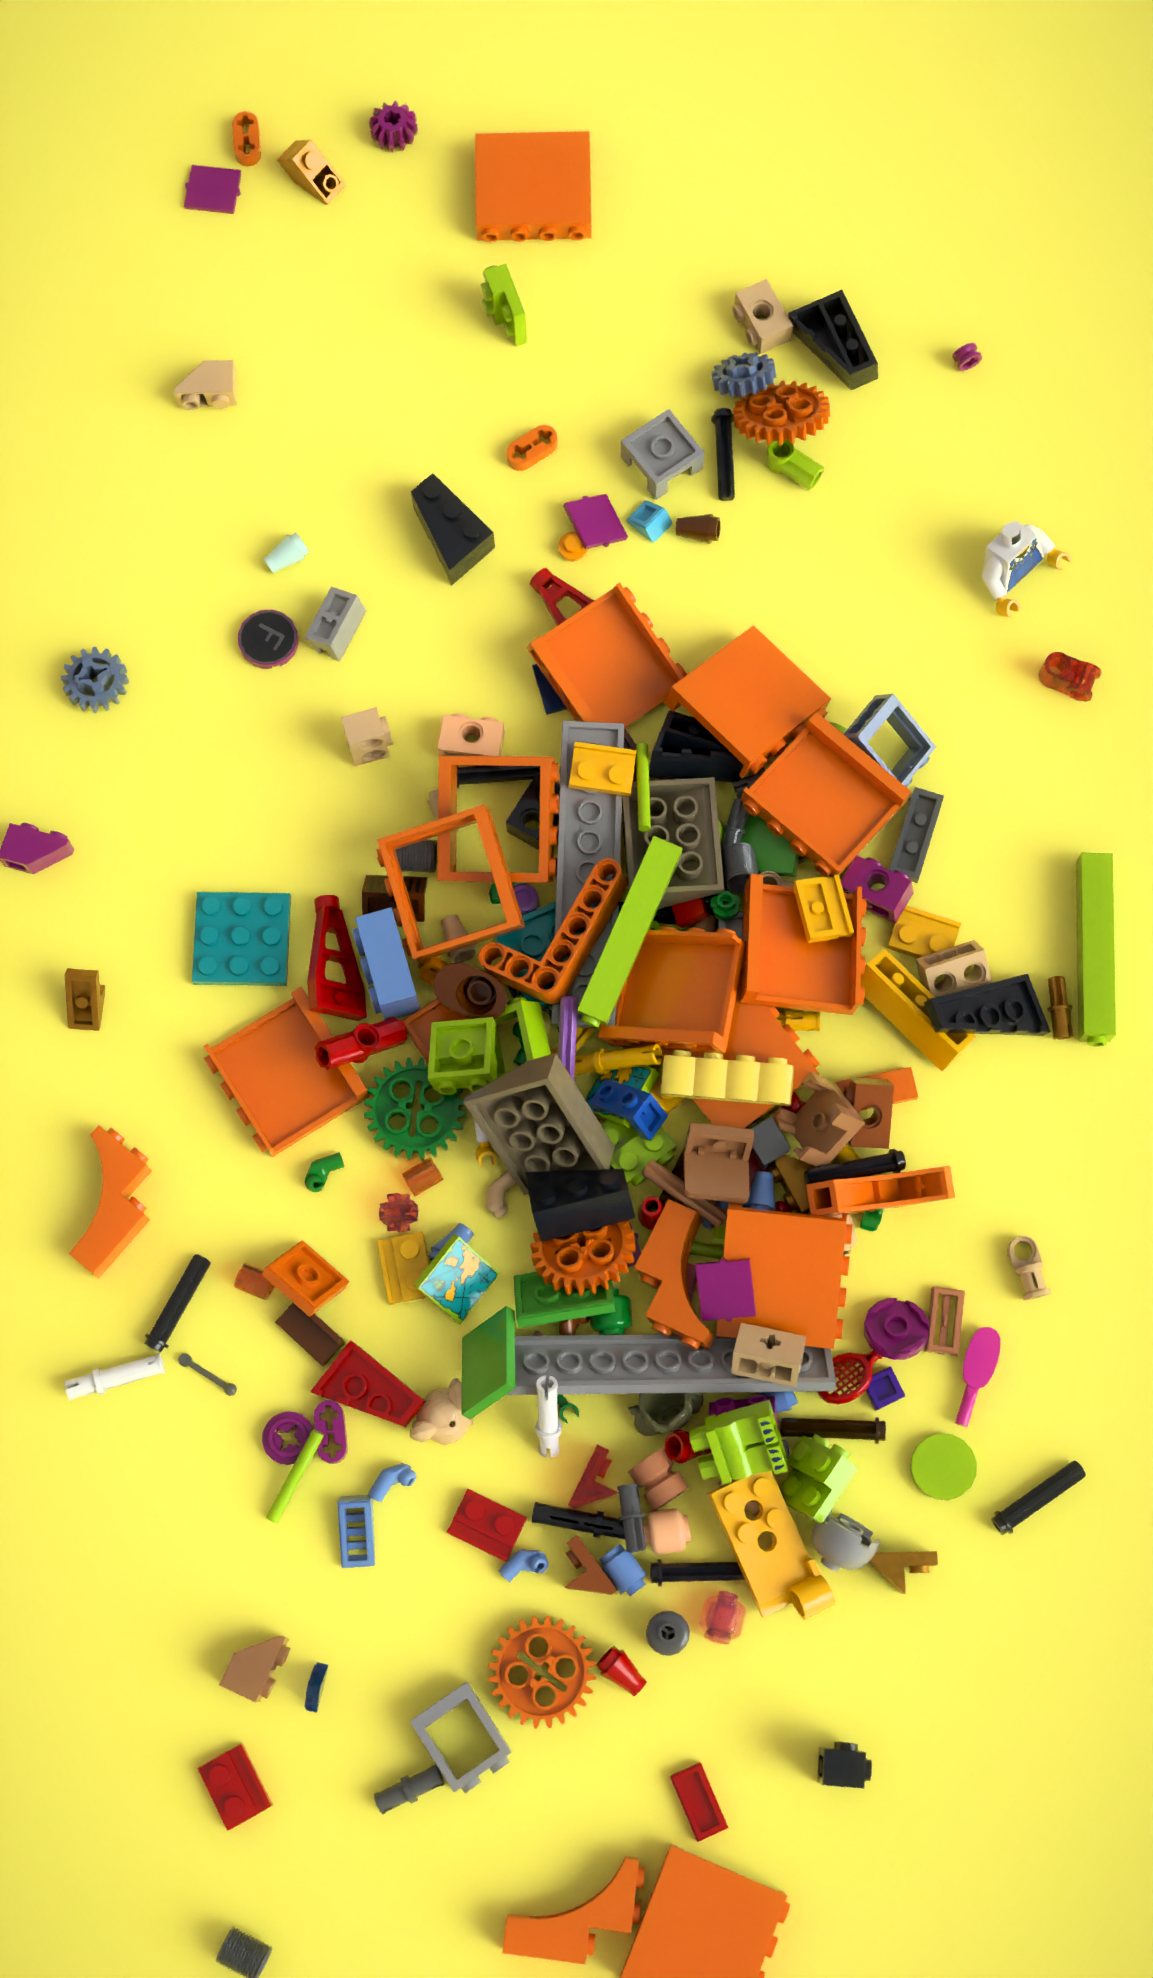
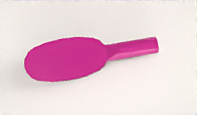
(978, 1369)

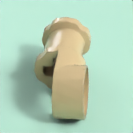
(1029, 1269)

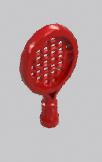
(865, 1361)

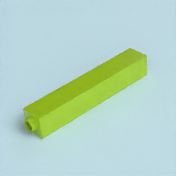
(629, 932)
(1095, 948)

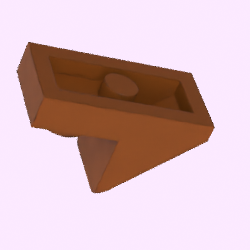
(593, 1578)

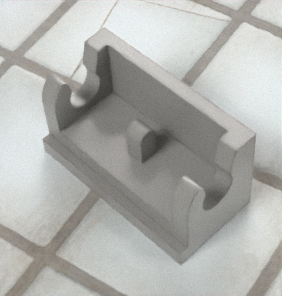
(336, 623)

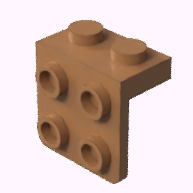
(717, 1162)

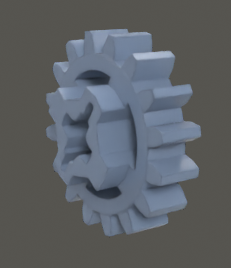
(743, 374)
(84, 669)

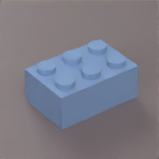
(385, 964)

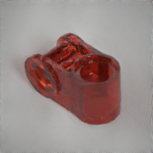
(1071, 677)

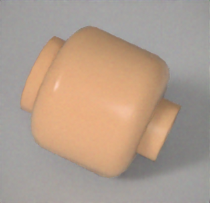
(667, 1531)

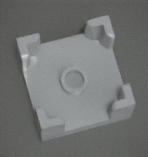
(662, 452)

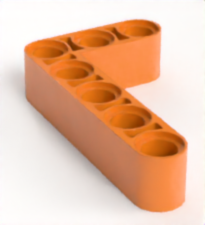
(564, 942)

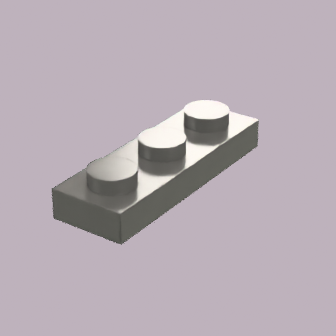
(916, 833)

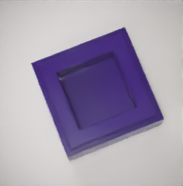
(884, 1389)

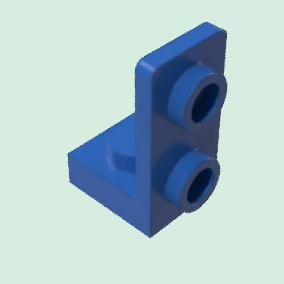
(632, 1104)

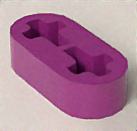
(338, 1430)

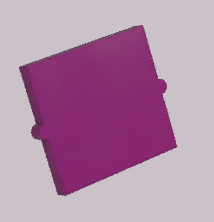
(212, 189)
(595, 521)
(725, 1289)

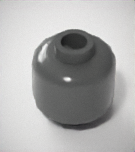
(665, 1646)

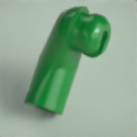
(320, 1169)

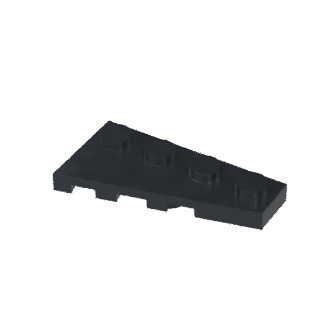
(992, 1008)

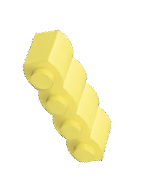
(727, 1080)

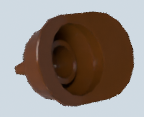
(470, 991)

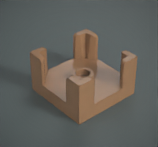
(821, 1123)

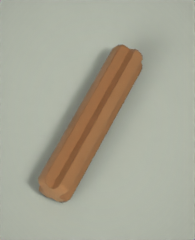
(675, 1187)

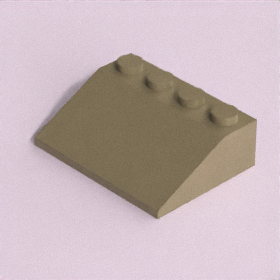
(685, 816)
(540, 1121)

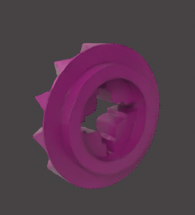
(285, 1423)

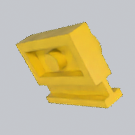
(602, 769)
(823, 908)
(922, 933)
(402, 1263)

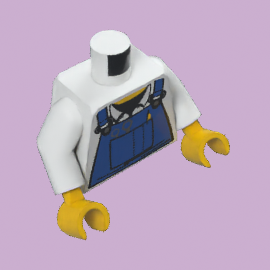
(1014, 556)

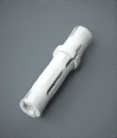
(112, 1377)
(548, 1425)

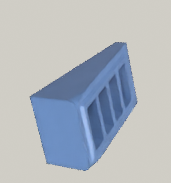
(358, 1501)

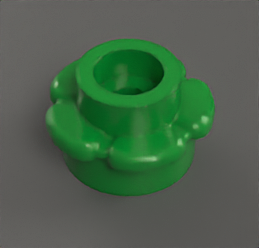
(725, 912)

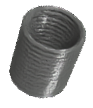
(418, 856)
(737, 865)
(243, 1954)

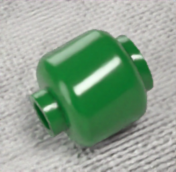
(615, 1322)

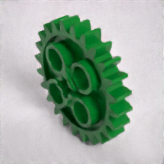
(386, 1106)

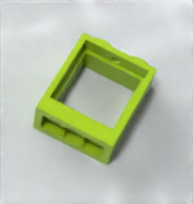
(531, 1028)

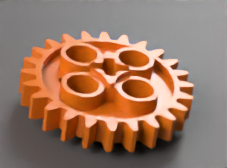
(782, 413)
(585, 1254)
(523, 1697)

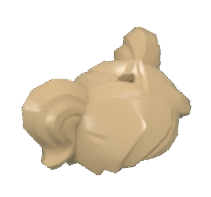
(436, 1414)

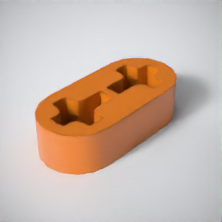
(251, 138)
(532, 448)

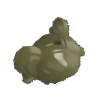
(664, 1411)

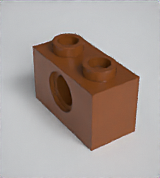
(879, 1095)

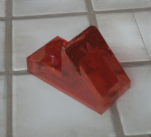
(588, 1490)

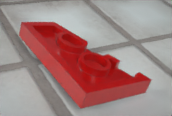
(368, 1386)

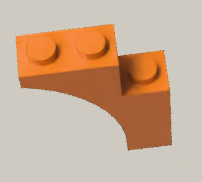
(880, 1191)
(116, 1218)
(665, 1264)
(567, 1934)

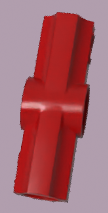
(360, 1043)

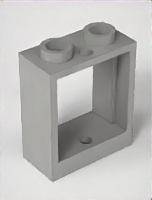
(441, 1708)

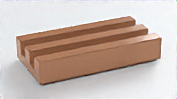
(941, 1347)

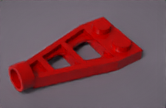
(551, 596)
(326, 995)

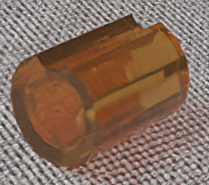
(422, 1176)
(252, 1282)

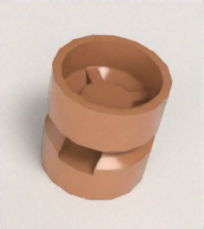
(658, 1479)

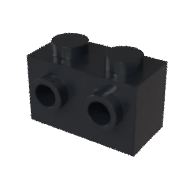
(843, 1766)

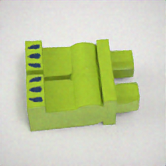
(741, 1444)

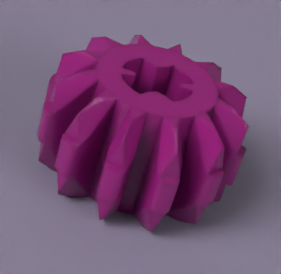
(393, 126)

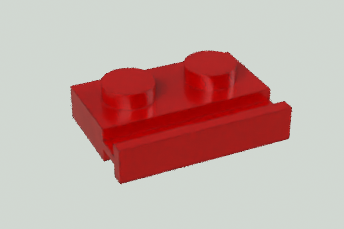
(487, 1525)
(235, 1787)

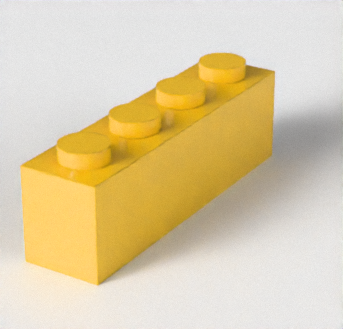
(902, 1001)

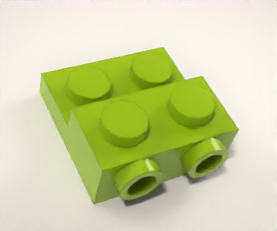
(503, 302)
(462, 1054)
(634, 1152)
(816, 1477)

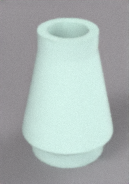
(286, 553)

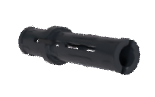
(567, 1518)

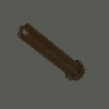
(830, 1428)

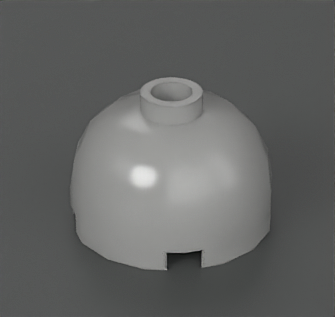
(843, 1543)

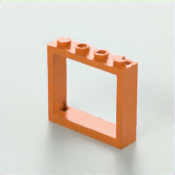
(548, 807)
(396, 885)

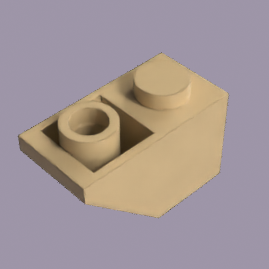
(209, 385)

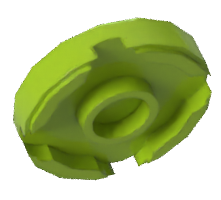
(943, 1466)

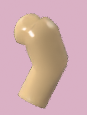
(496, 1195)

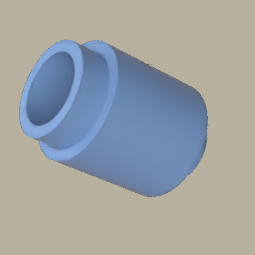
(623, 1570)

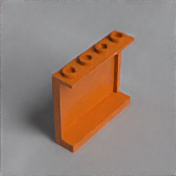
(532, 186)
(607, 661)
(750, 699)
(825, 797)
(787, 970)
(679, 992)
(756, 1034)
(277, 1075)
(793, 1271)
(704, 1923)

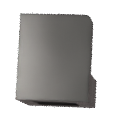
(768, 1143)

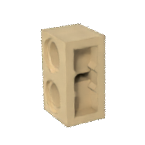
(367, 736)
(953, 964)

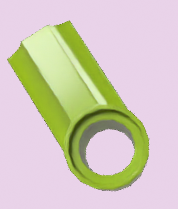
(794, 465)

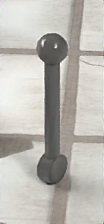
(186, 1361)

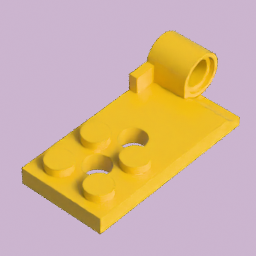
(783, 1571)

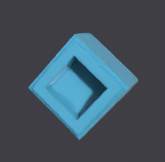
(650, 520)

